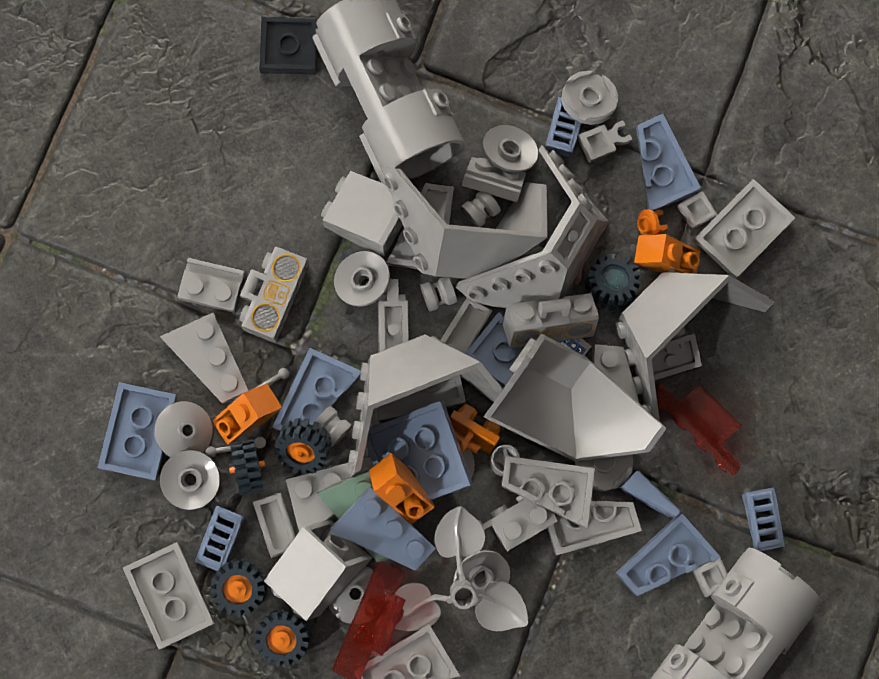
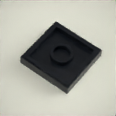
(288, 45)

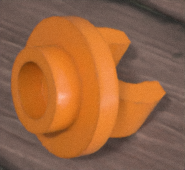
(649, 223)

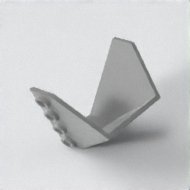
(466, 250)
(553, 270)
(665, 310)
(406, 371)
(571, 406)

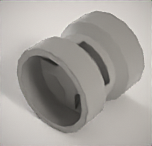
(480, 209)
(444, 290)
(334, 426)
(498, 458)

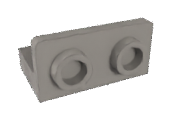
(677, 355)

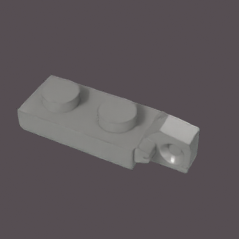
(392, 317)

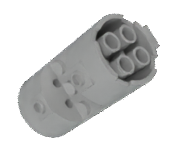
(369, 49)
(753, 622)

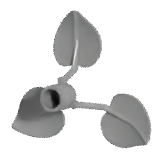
(498, 609)

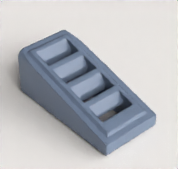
(561, 148)
(644, 491)
(751, 510)
(214, 524)

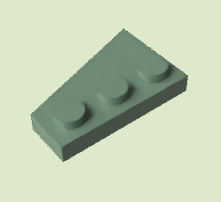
(344, 495)

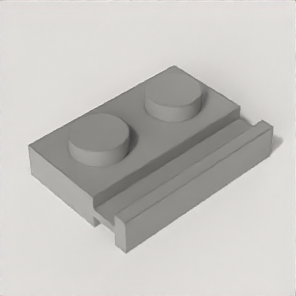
(492, 180)
(211, 285)

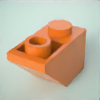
(665, 253)
(247, 413)
(400, 488)

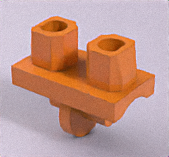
(472, 435)

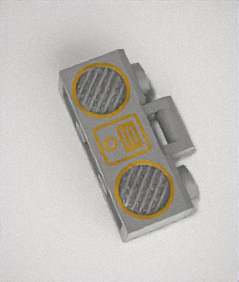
(279, 288)
(557, 319)

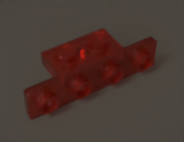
(705, 421)
(372, 623)

